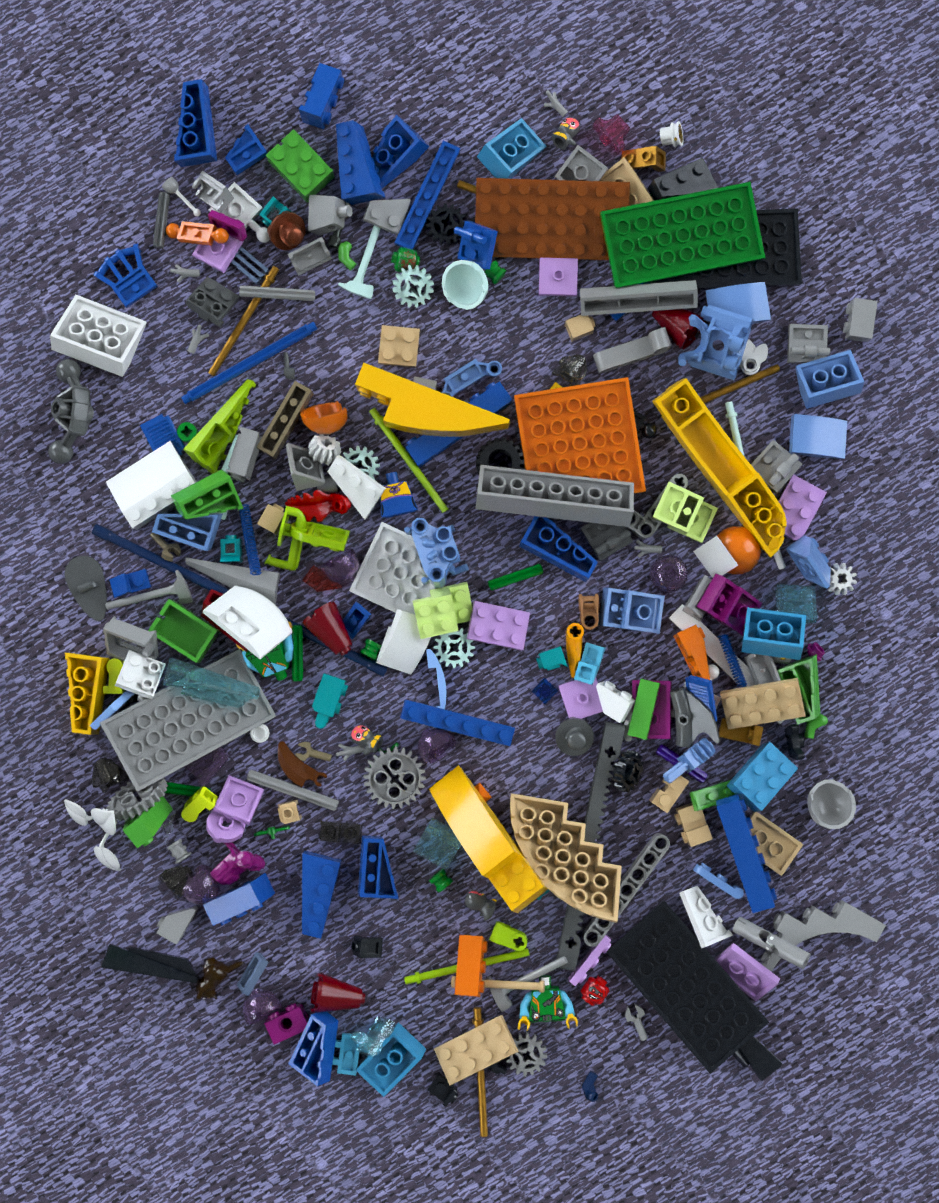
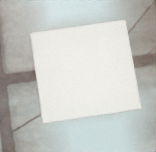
(715, 557)

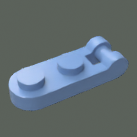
(719, 880)

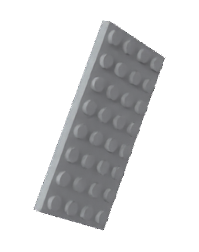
(178, 729)

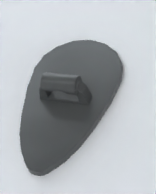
(87, 585)

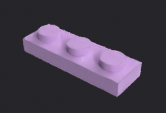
(590, 960)

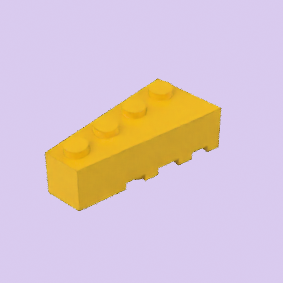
(86, 682)

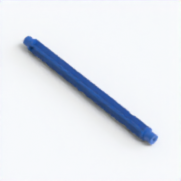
(249, 362)

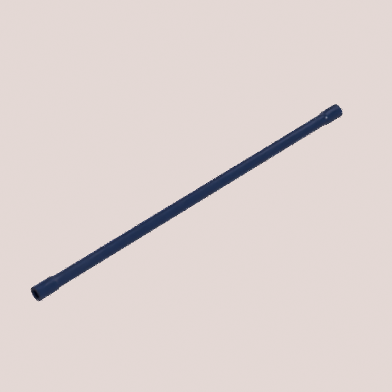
(108, 535)

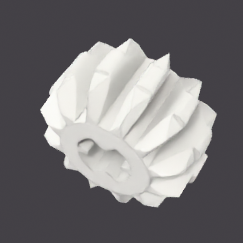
(324, 449)
(847, 579)

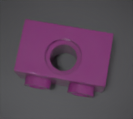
(279, 1031)

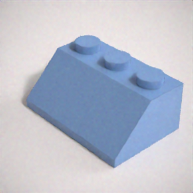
(829, 379)

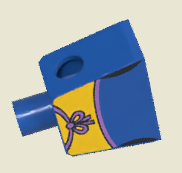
(396, 498)

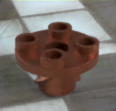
(286, 230)

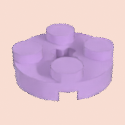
(224, 834)

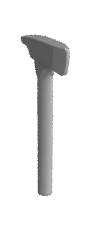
(179, 587)
(500, 995)

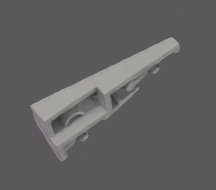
(232, 576)

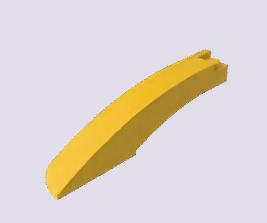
(723, 464)

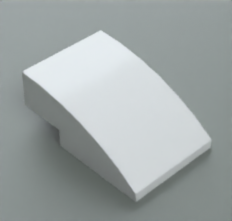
(402, 644)

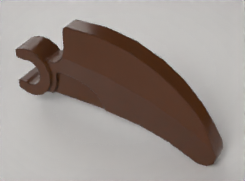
(296, 769)

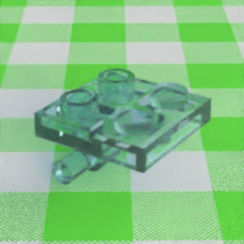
(797, 600)
(438, 844)
(371, 1043)

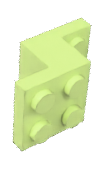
(685, 512)
(443, 610)

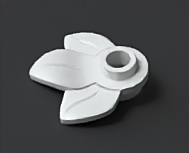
(753, 355)

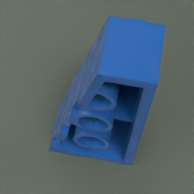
(196, 131)
(356, 166)
(556, 547)
(318, 886)

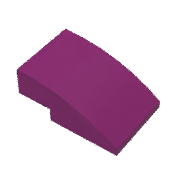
(727, 603)

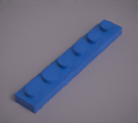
(427, 195)
(457, 722)

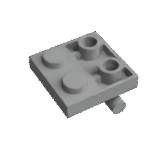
(807, 343)
(776, 466)

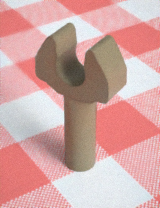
(166, 547)
(312, 753)

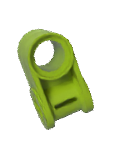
(505, 935)

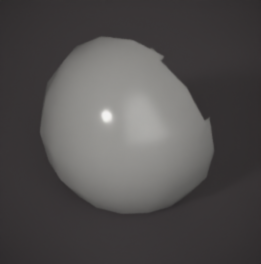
(831, 804)

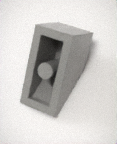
(176, 923)

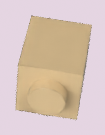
(579, 327)
(272, 518)

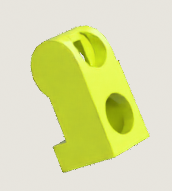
(113, 667)
(197, 803)

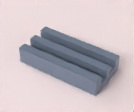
(253, 259)
(252, 973)

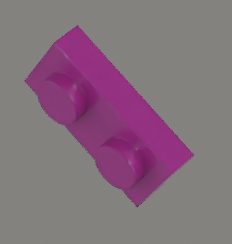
(234, 227)

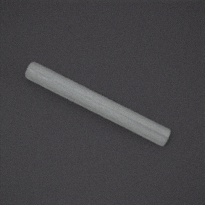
(292, 790)

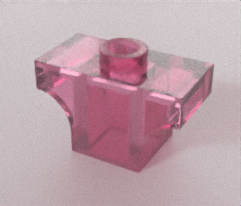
(612, 132)

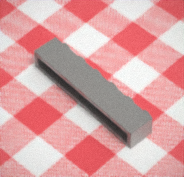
(639, 298)

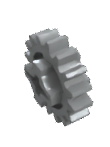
(533, 1058)

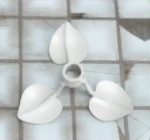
(106, 821)

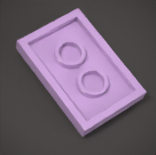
(800, 503)
(498, 625)
(747, 972)

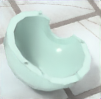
(464, 284)

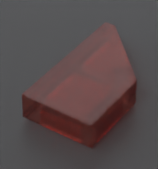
(318, 581)

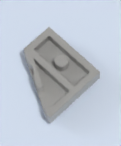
(387, 214)

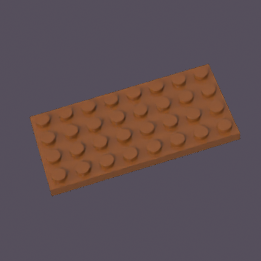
(548, 216)

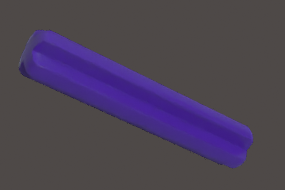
(671, 757)

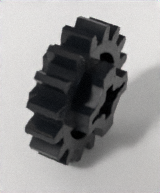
(439, 222)
(628, 771)

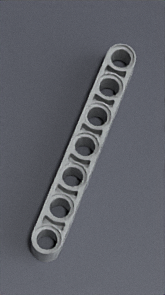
(635, 883)

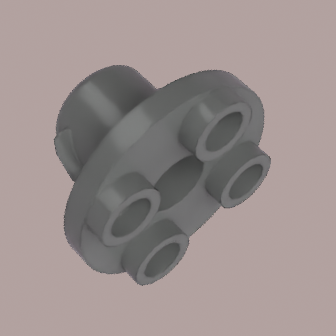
(574, 736)

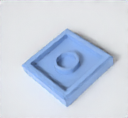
(119, 702)

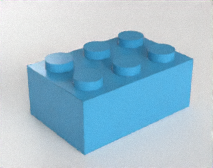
(774, 633)
(762, 777)

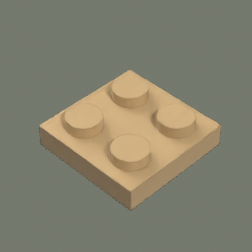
(399, 346)

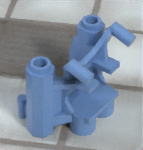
(724, 326)
(436, 551)

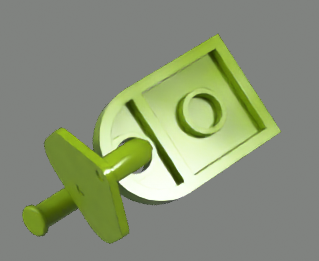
(308, 532)

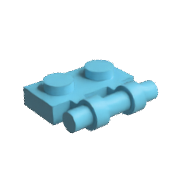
(348, 1056)

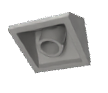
(303, 468)

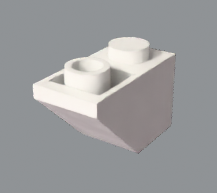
(614, 702)

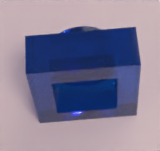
(544, 690)

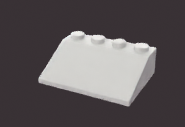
(97, 335)
(148, 485)

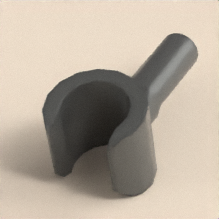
(288, 372)

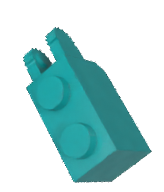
(328, 698)

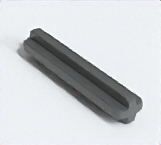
(161, 220)

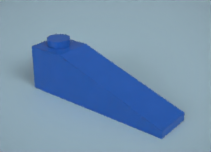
(397, 150)

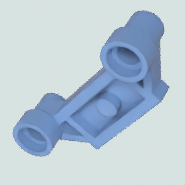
(469, 375)

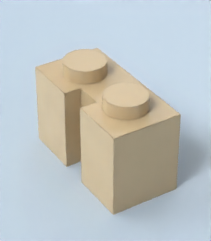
(669, 794)
(693, 824)

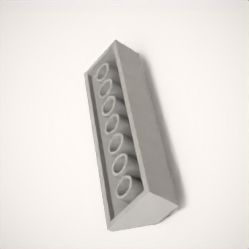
(555, 496)

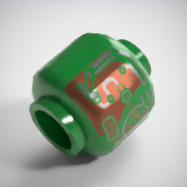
(405, 257)

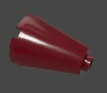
(677, 325)
(329, 628)
(335, 995)

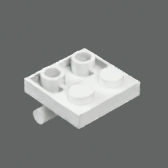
(140, 675)

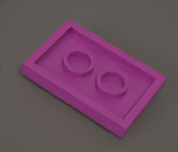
(661, 720)

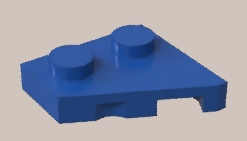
(246, 151)

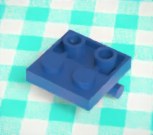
(476, 243)

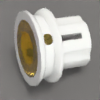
(672, 135)

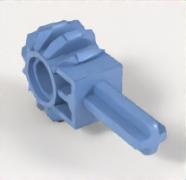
(690, 759)

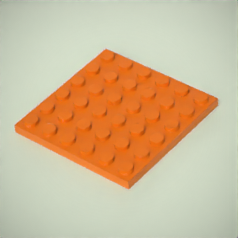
(582, 432)

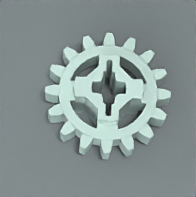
(409, 291)
(362, 458)
(444, 656)

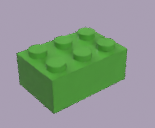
(300, 165)
(184, 631)

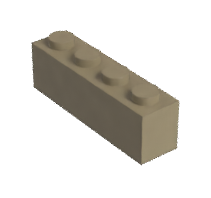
(285, 420)

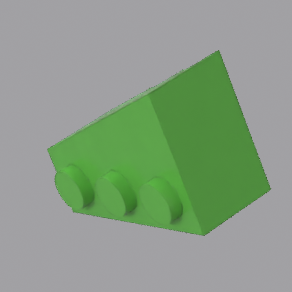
(207, 496)
(807, 673)
(144, 827)

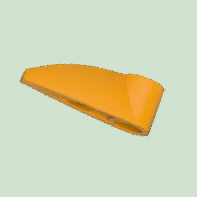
(574, 647)

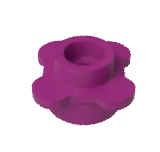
(814, 649)

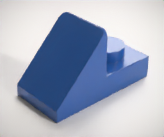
(130, 583)
(356, 619)

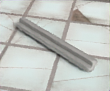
(277, 293)

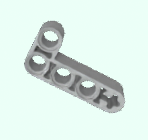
(633, 351)
(647, 520)

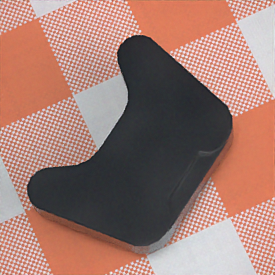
(795, 742)

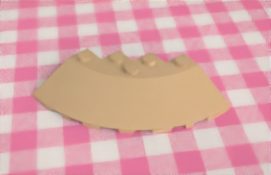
(563, 858)

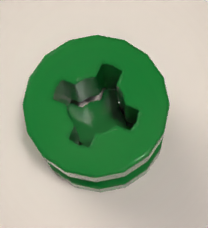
(495, 272)
(189, 434)
(371, 649)
(440, 880)

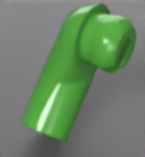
(343, 255)
(813, 724)

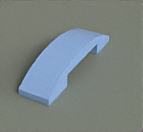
(433, 662)

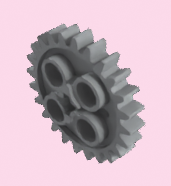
(381, 788)
(126, 804)

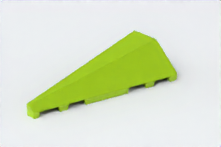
(211, 441)

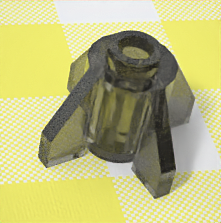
(571, 369)
(107, 774)
(176, 878)

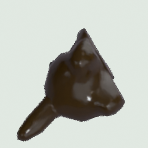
(214, 973)

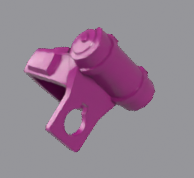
(235, 864)

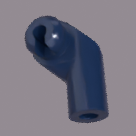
(588, 1087)

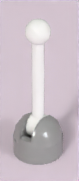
(171, 186)

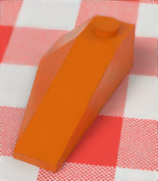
(693, 650)

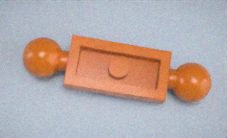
(197, 233)

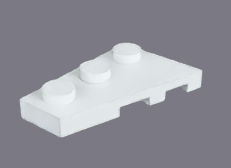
(356, 485)
(704, 921)

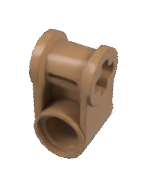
(589, 609)

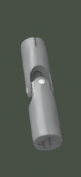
(774, 944)

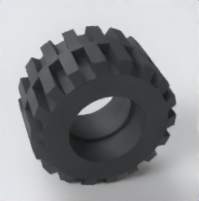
(503, 446)

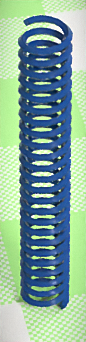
(252, 565)
(732, 655)

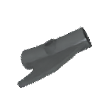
(691, 718)

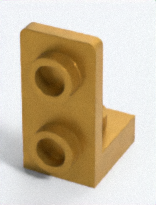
(646, 157)
(747, 734)

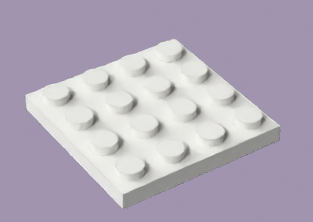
(392, 572)

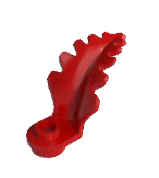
(320, 504)

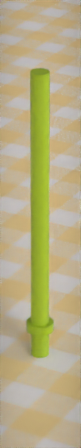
(409, 461)
(418, 977)

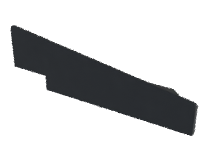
(149, 963)
(758, 1057)

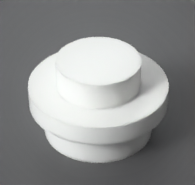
(260, 733)

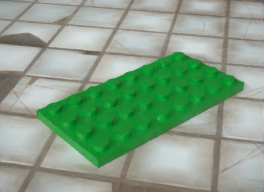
(682, 235)

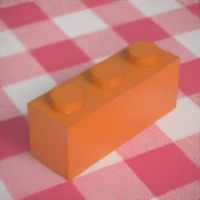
(470, 966)

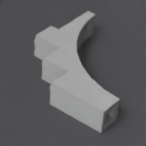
(816, 922)

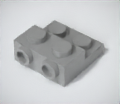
(581, 167)

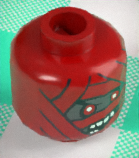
(595, 990)

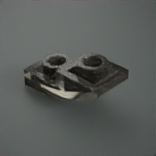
(341, 832)

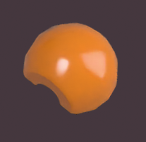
(324, 417)
(742, 547)

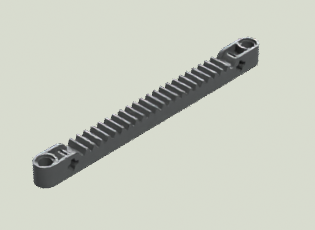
(611, 736)

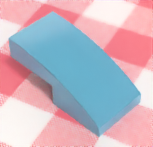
(589, 663)

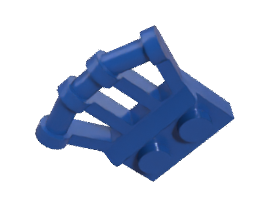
(132, 286)

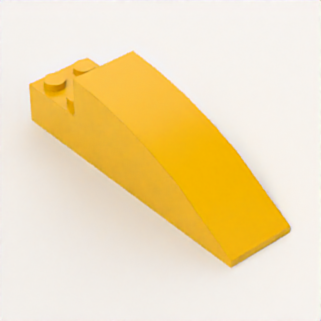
(422, 409)
(486, 840)

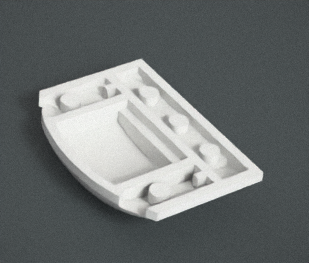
(250, 619)

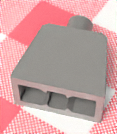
(327, 214)

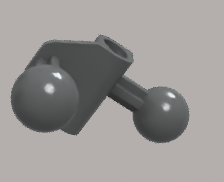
(70, 410)

